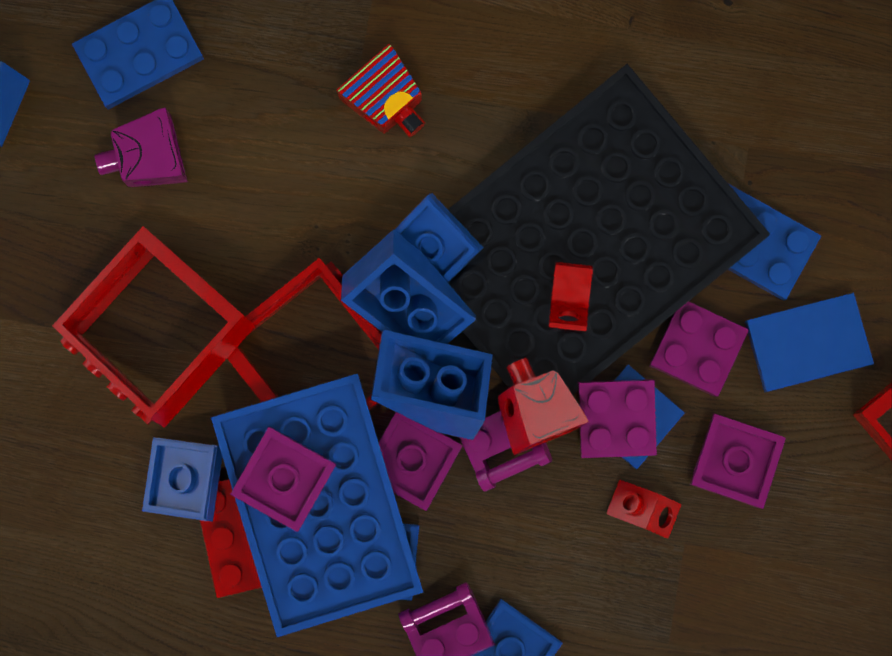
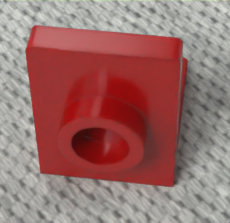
(570, 296)
(643, 508)

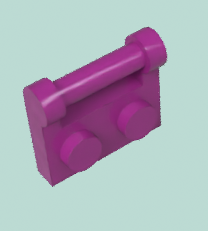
(492, 440)
(457, 638)

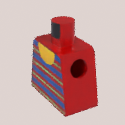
(384, 94)

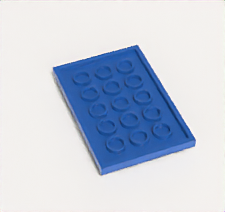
(353, 539)

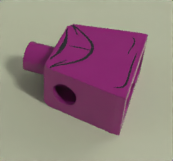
(145, 152)

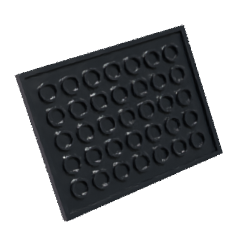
(607, 191)

